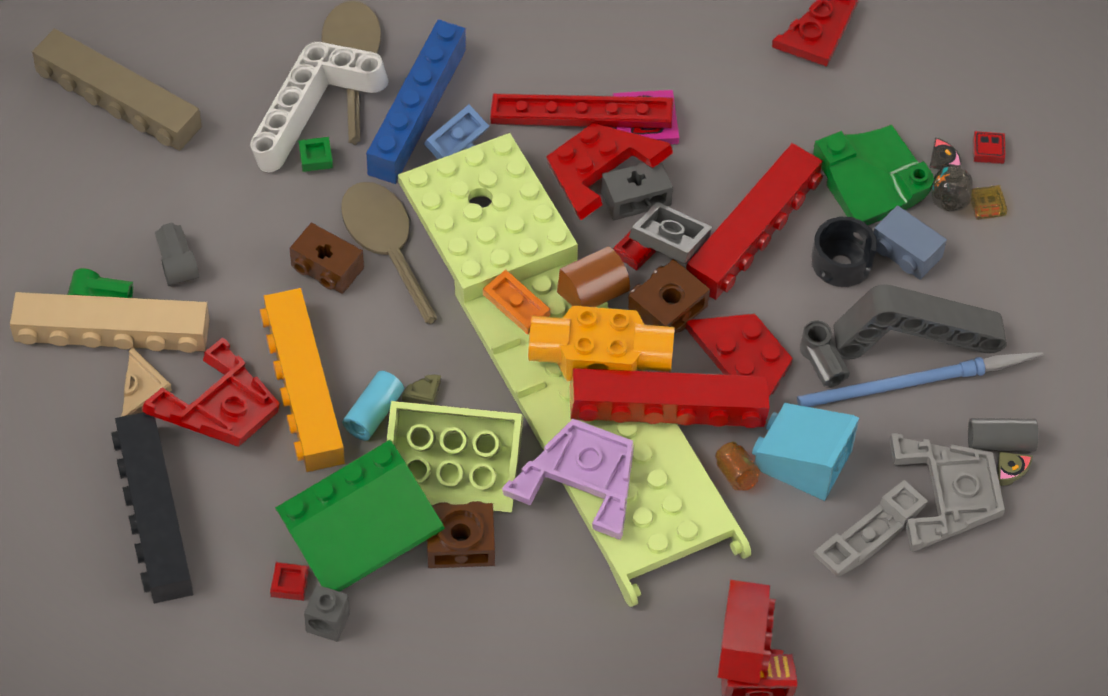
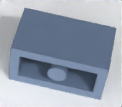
(909, 242)

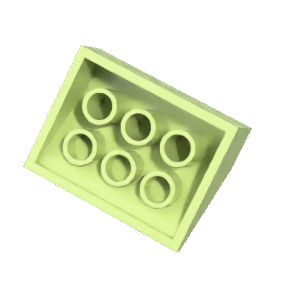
(458, 451)

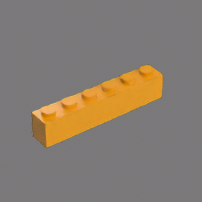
(303, 380)

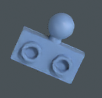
(457, 133)

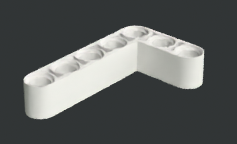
(295, 102)

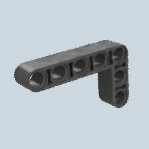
(919, 315)

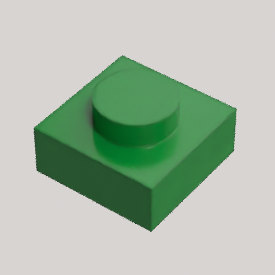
(315, 154)

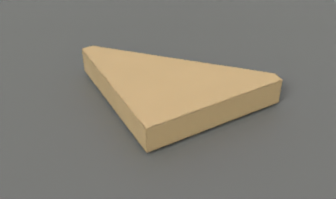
(140, 383)

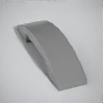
(873, 531)

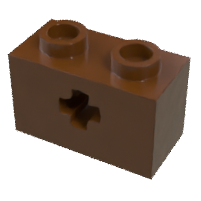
(326, 258)

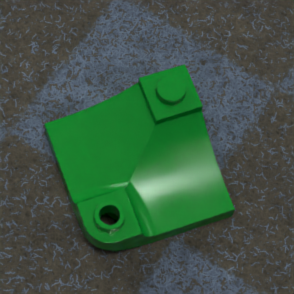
(872, 173)

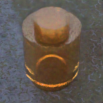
(737, 466)

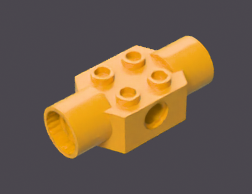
(600, 341)

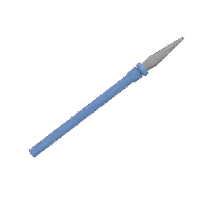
(965, 369)

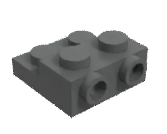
(670, 232)

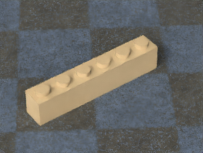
(110, 322)

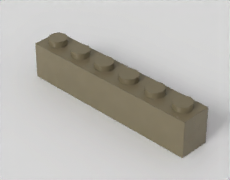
(117, 89)

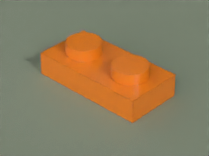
(515, 300)

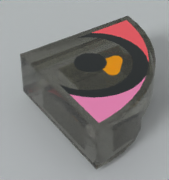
(944, 155)

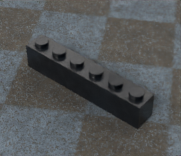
(153, 508)

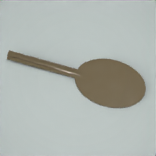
(355, 27)
(382, 227)

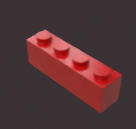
(746, 632)

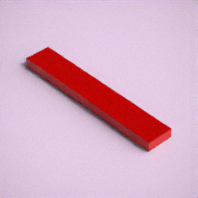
(582, 110)

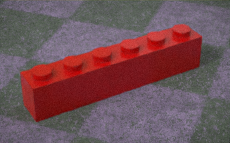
(756, 219)
(669, 397)

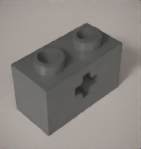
(635, 189)

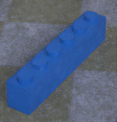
(416, 101)

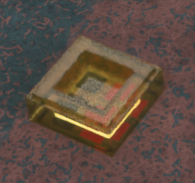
(988, 202)

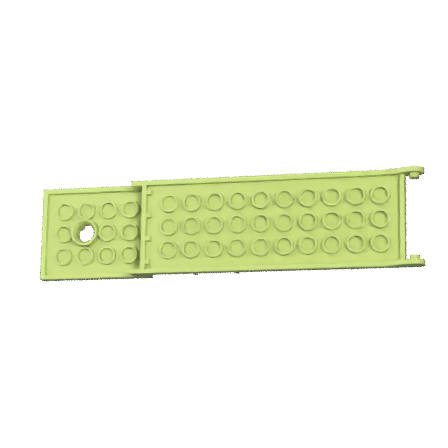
(670, 495)

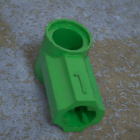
(89, 283)

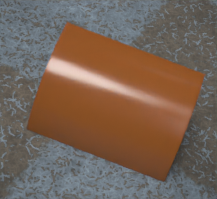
(593, 279)

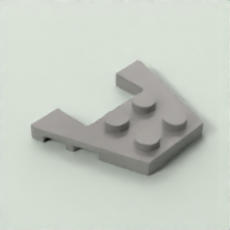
(963, 488)

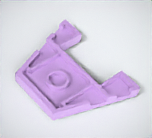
(587, 461)

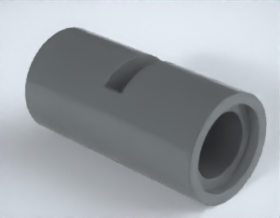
(1003, 434)

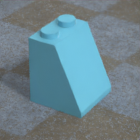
(806, 447)

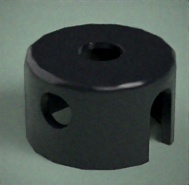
(837, 239)

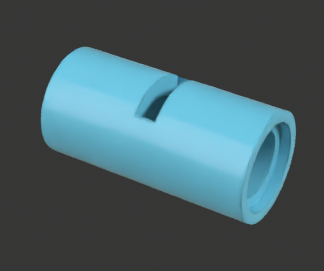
(373, 405)

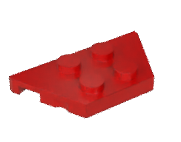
(742, 347)

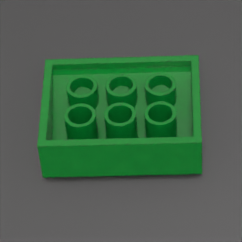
(360, 517)

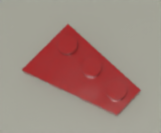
(817, 31)

